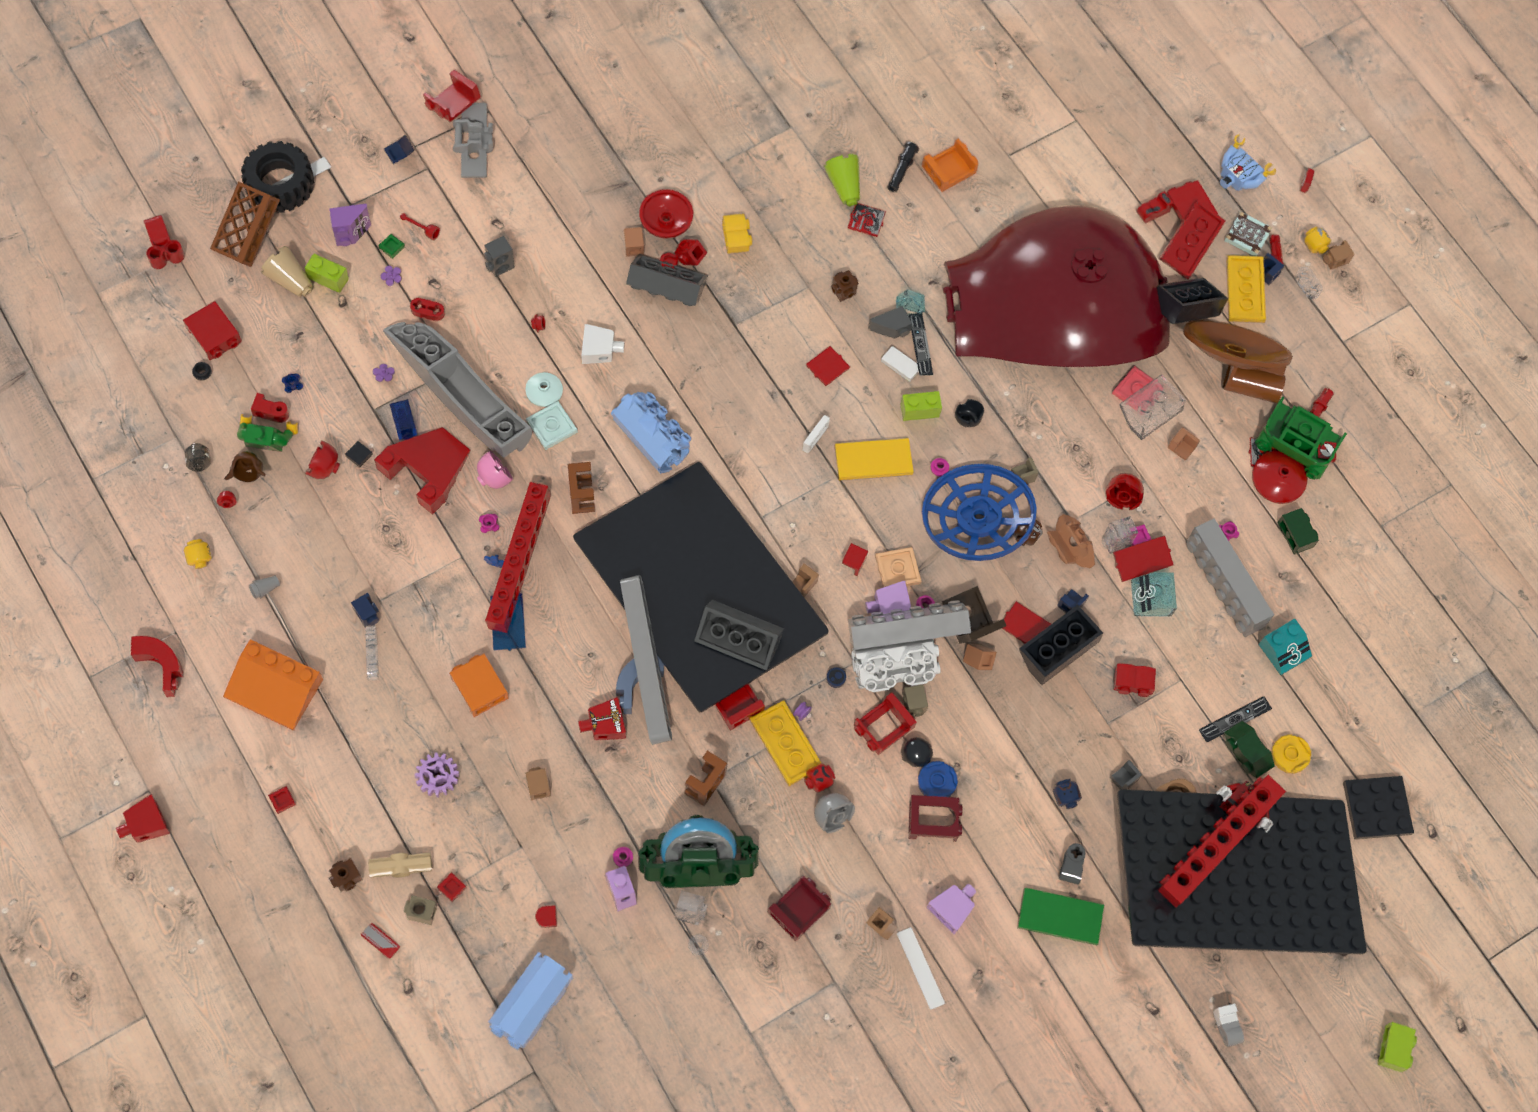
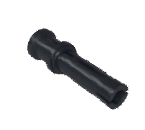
(905, 160)

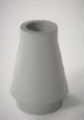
(262, 587)

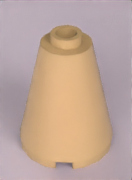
(287, 272)

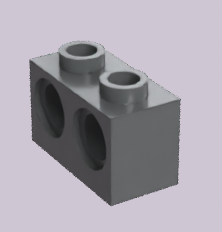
(499, 256)

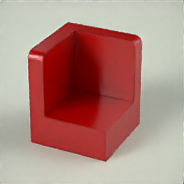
(855, 558)

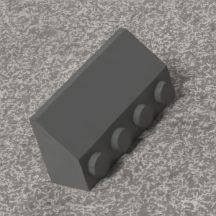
(672, 283)
(738, 634)

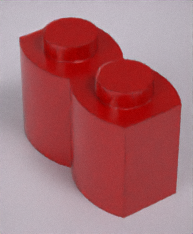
(1134, 679)

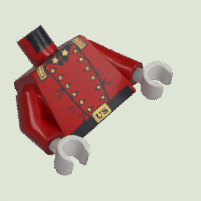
(1231, 796)

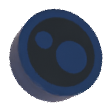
(836, 677)

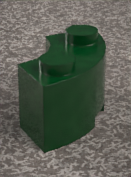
(1249, 749)

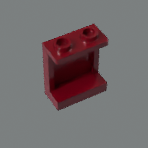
(800, 908)

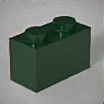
(1298, 531)

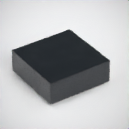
(358, 454)

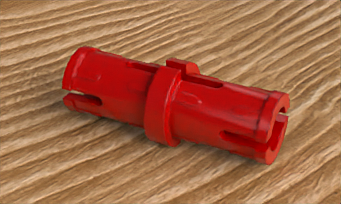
(1321, 403)

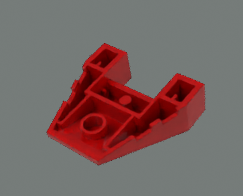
(432, 457)

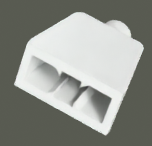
(599, 345)

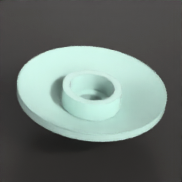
(544, 396)

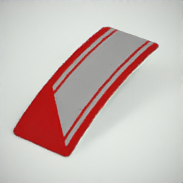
(380, 940)

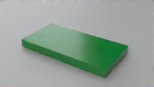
(1060, 916)

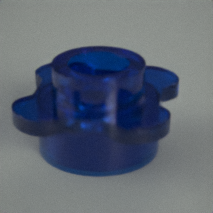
(292, 378)

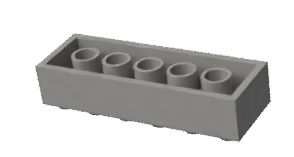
(1229, 578)
(909, 625)

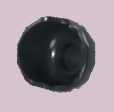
(969, 413)
(917, 752)

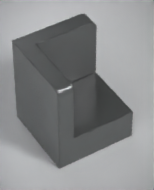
(1126, 776)

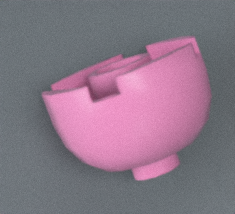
(492, 471)

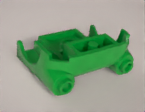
(1298, 436)

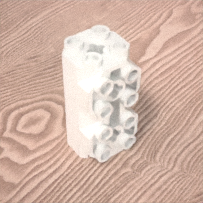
(886, 665)

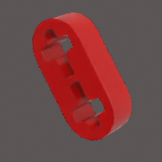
(427, 309)

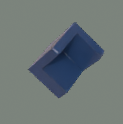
(399, 149)
(1272, 268)
(1070, 600)

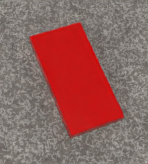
(1192, 239)

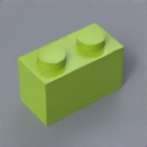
(326, 273)
(921, 406)
(1397, 1047)

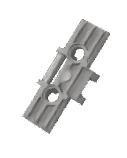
(480, 140)

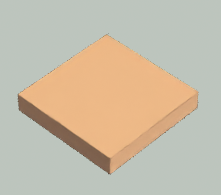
(897, 567)

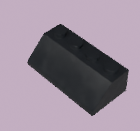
(1190, 300)
(1060, 644)

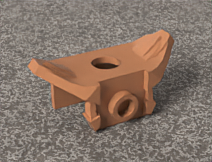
(1082, 553)

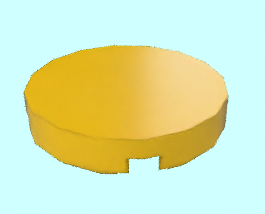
(1291, 754)

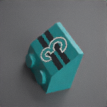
(1286, 646)

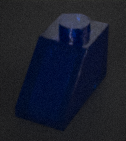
(403, 419)

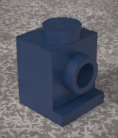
(366, 610)

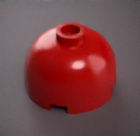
(323, 462)
(1125, 491)

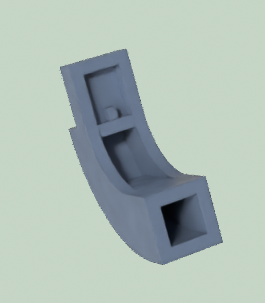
(626, 682)

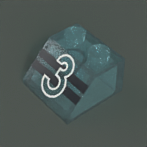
(1154, 594)

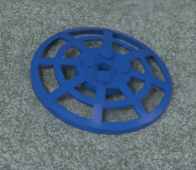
(979, 505)

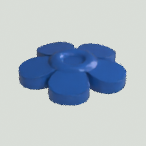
(493, 561)

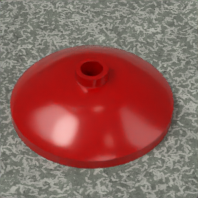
(666, 205)
(1273, 483)

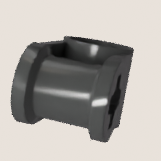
(1072, 867)

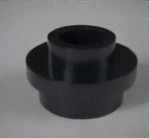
(199, 367)

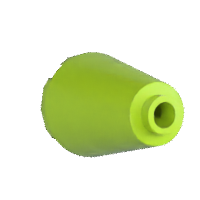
(845, 177)

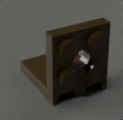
(980, 619)

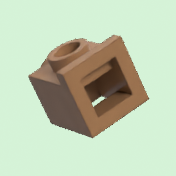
(1338, 255)
(882, 923)

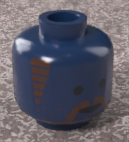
(1067, 793)

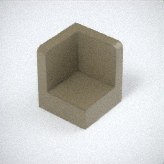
(1027, 472)

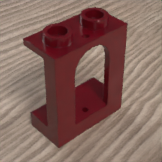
(952, 831)

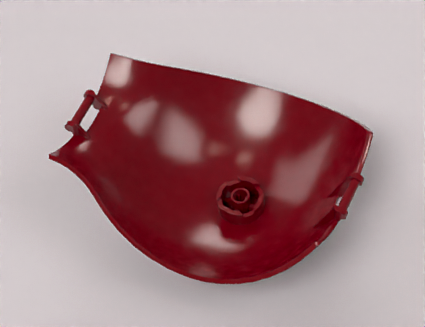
(1060, 293)

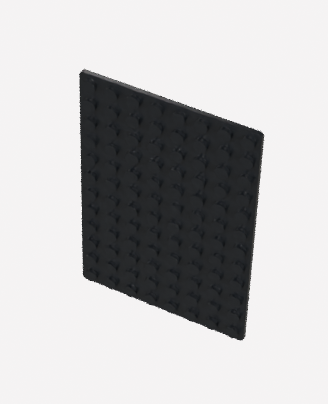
(692, 551)
(1267, 894)

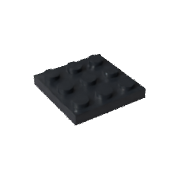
(1378, 807)

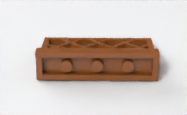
(256, 229)

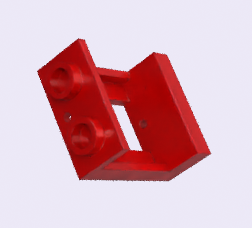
(895, 706)

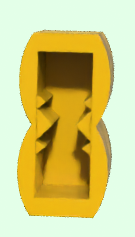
(736, 233)

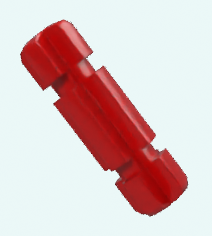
(1276, 250)

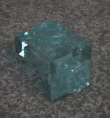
(911, 301)

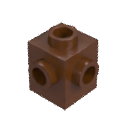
(844, 285)
(344, 875)

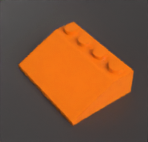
(272, 684)

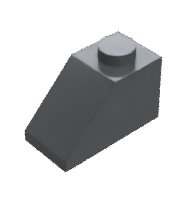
(892, 323)

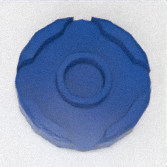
(937, 779)

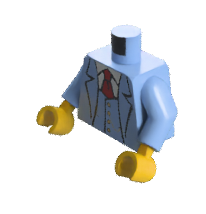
(1241, 169)

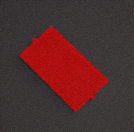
(1143, 558)
(1024, 623)

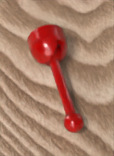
(431, 231)

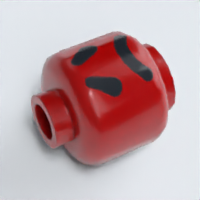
(819, 777)

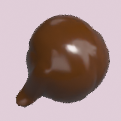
(242, 463)

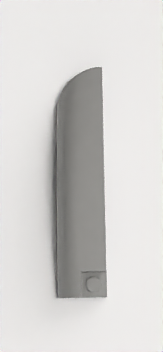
(459, 387)

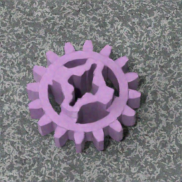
(445, 778)

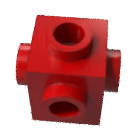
(690, 252)

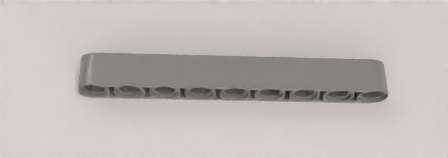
(646, 660)

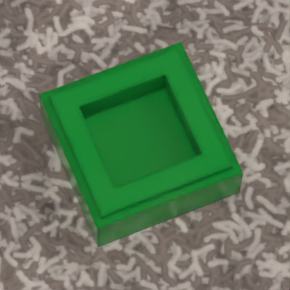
(391, 246)

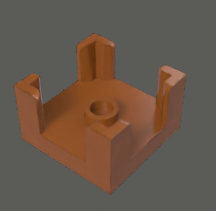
(575, 483)
(716, 771)

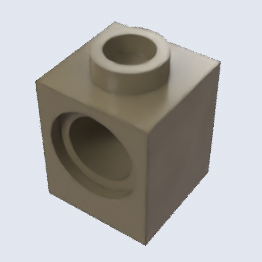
(915, 700)
(427, 916)

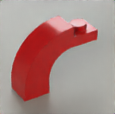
(152, 649)

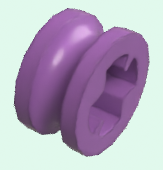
(802, 711)

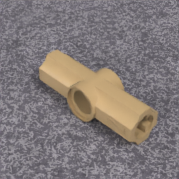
(400, 865)

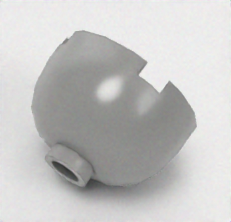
(833, 811)

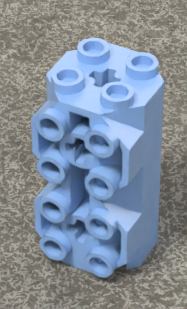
(647, 427)
(530, 1001)

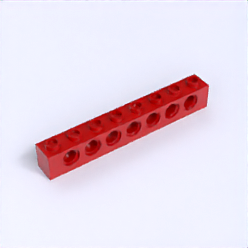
(518, 557)
(1271, 793)

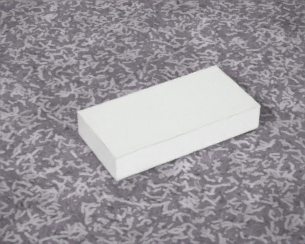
(900, 363)
(816, 434)

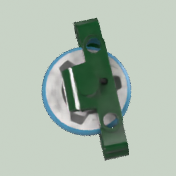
(698, 855)

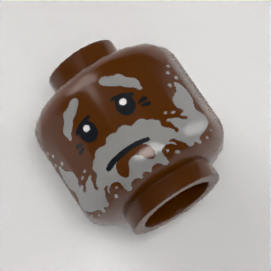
(1034, 536)

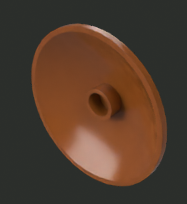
(1253, 359)

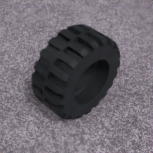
(279, 156)

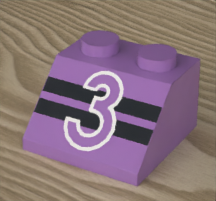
(349, 223)

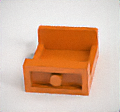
(950, 166)
(478, 684)

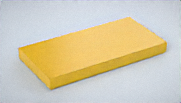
(1246, 289)
(873, 459)
(785, 742)

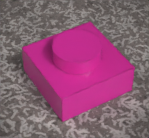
(1142, 535)

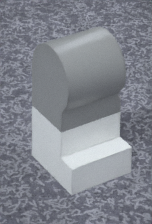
(1229, 1025)

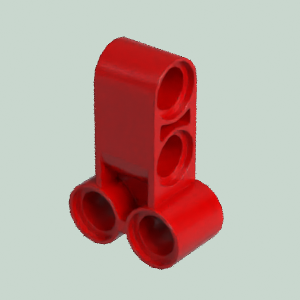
(161, 244)

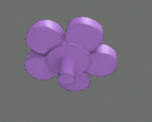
(391, 275)
(383, 373)

